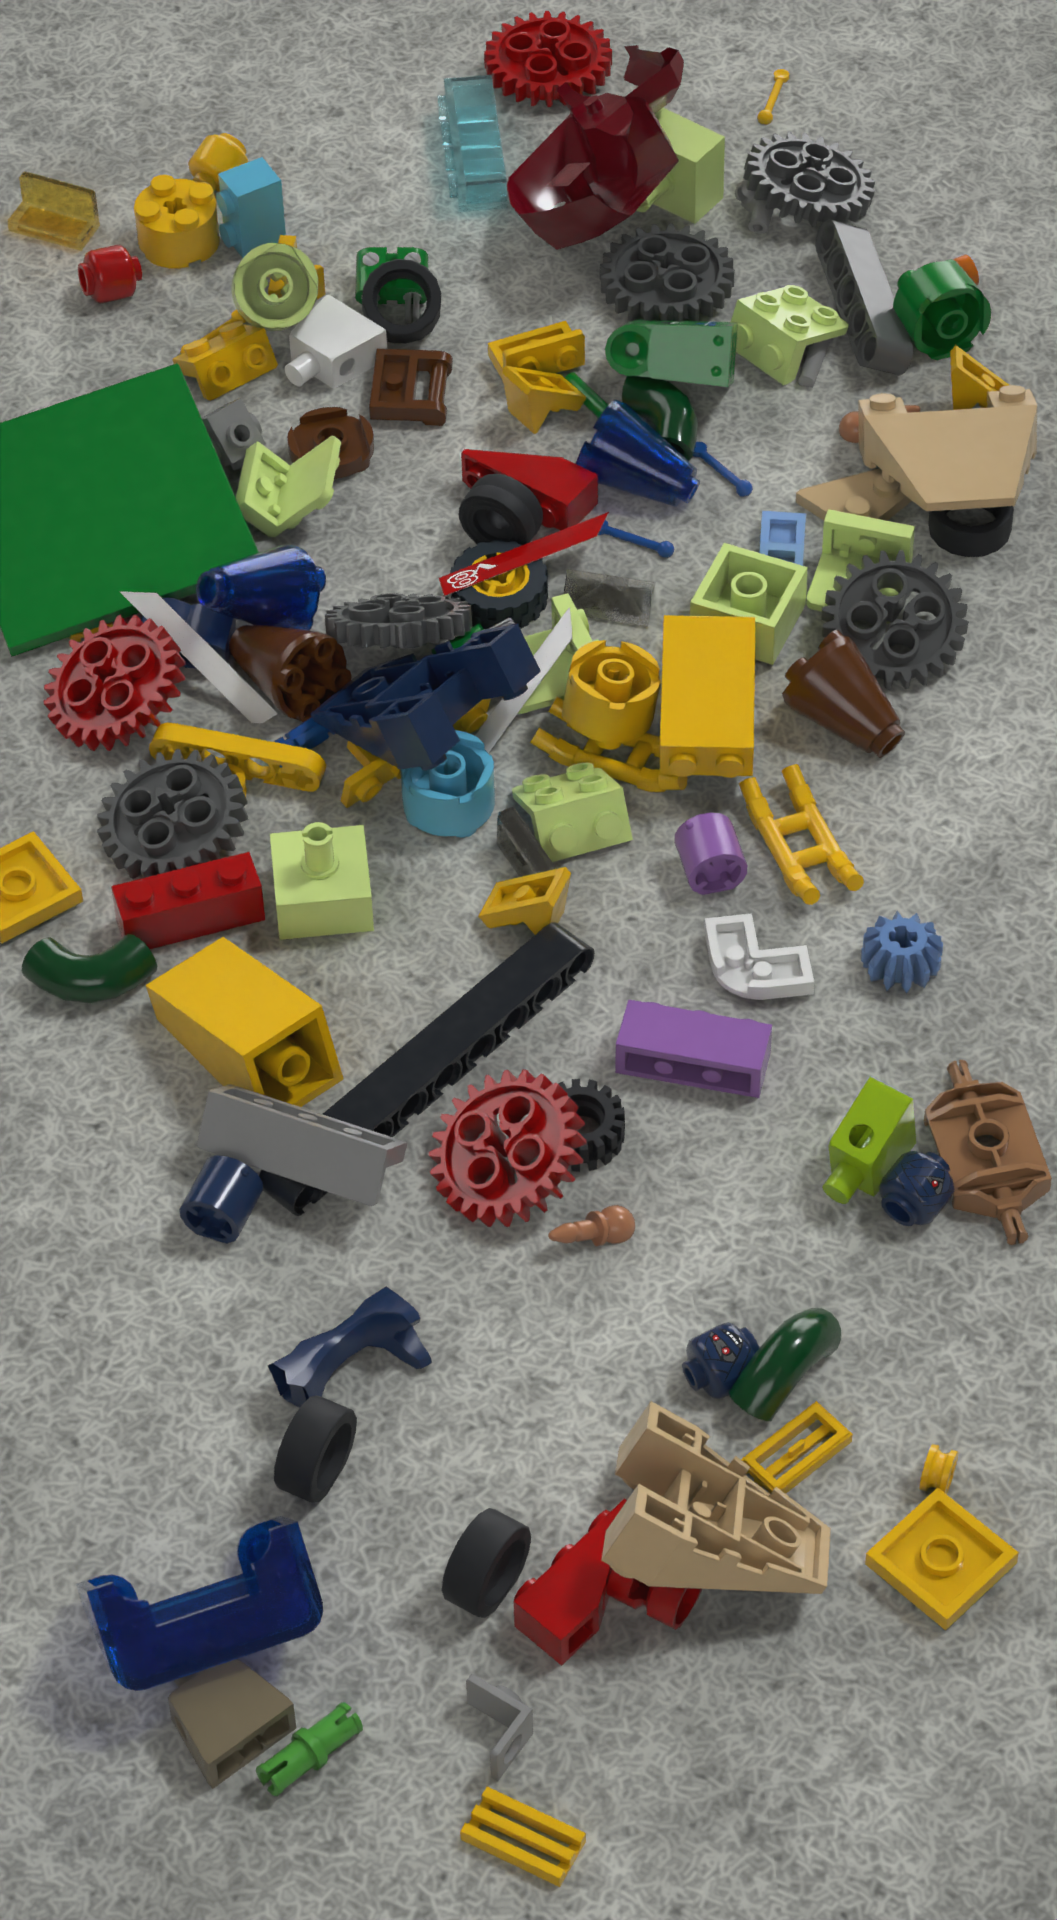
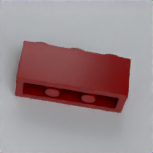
(190, 901)

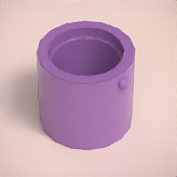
(710, 853)

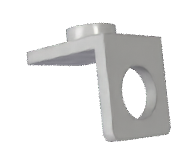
(509, 1710)

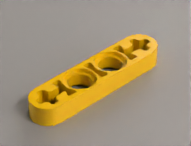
(300, 768)

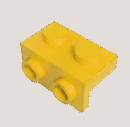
(541, 349)
(227, 360)

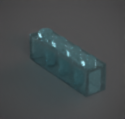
(474, 143)

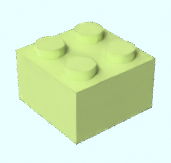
(758, 587)

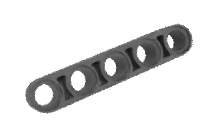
(863, 297)

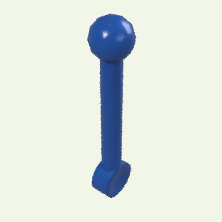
(743, 487)
(665, 549)

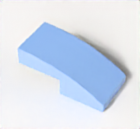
(783, 535)

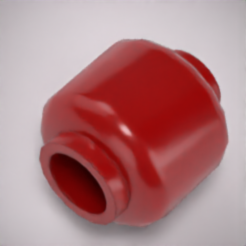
(109, 274)

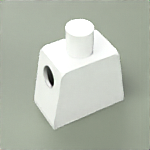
(333, 344)

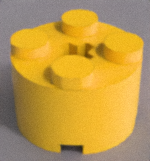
(176, 221)
(611, 693)

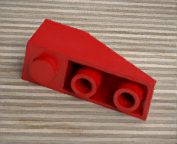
(562, 487)
(569, 1598)

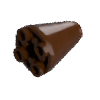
(291, 666)
(843, 696)

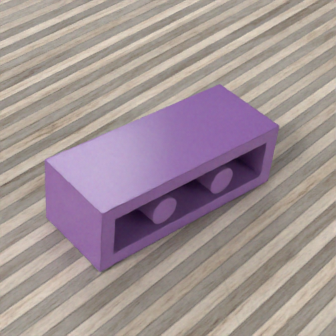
(693, 1048)

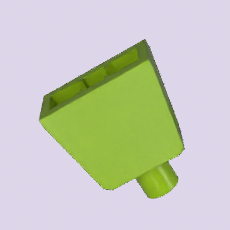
(869, 1140)

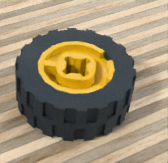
(513, 595)

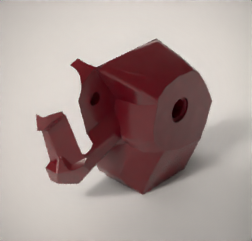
(600, 156)

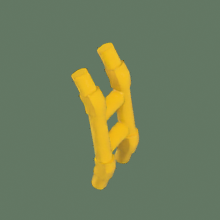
(630, 772)
(807, 817)

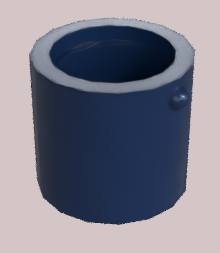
(221, 1199)

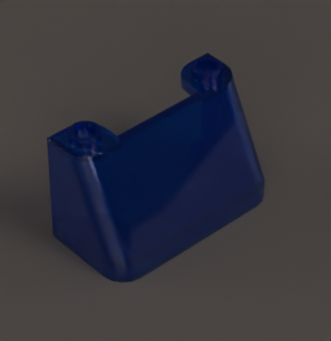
(211, 1625)

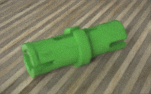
(309, 1749)

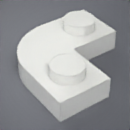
(751, 971)

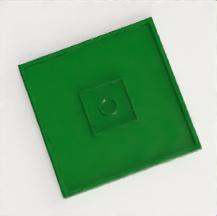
(106, 503)

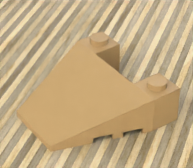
(952, 454)
(705, 1520)

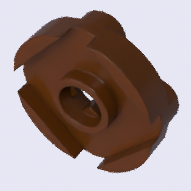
(320, 424)

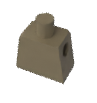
(229, 1717)

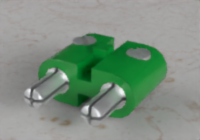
(398, 290)

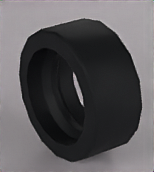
(410, 271)
(971, 540)
(315, 1448)
(486, 1562)

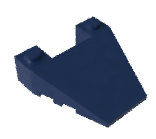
(409, 706)

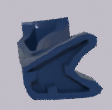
(379, 1322)

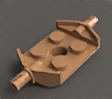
(988, 1179)

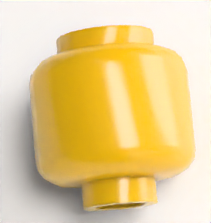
(215, 156)

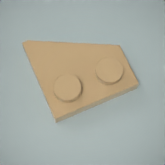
(857, 494)

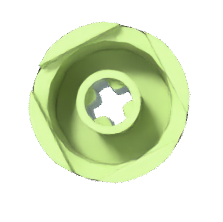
(277, 262)

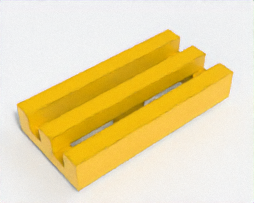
(766, 1477)
(516, 1856)

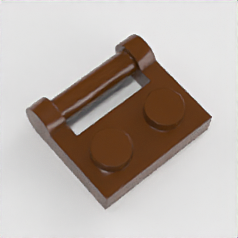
(396, 385)

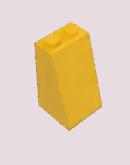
(707, 696)
(247, 1024)

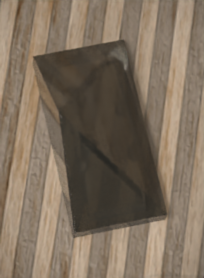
(611, 596)

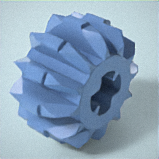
(902, 951)

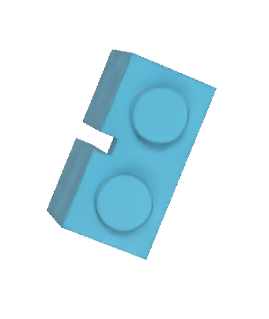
(250, 206)

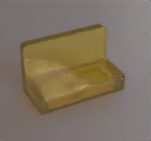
(55, 211)

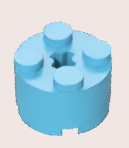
(455, 794)

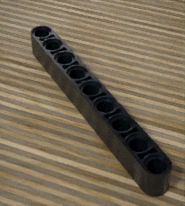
(451, 1045)

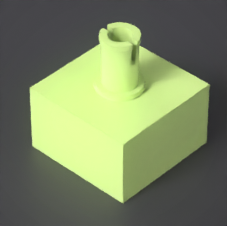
(698, 177)
(321, 881)

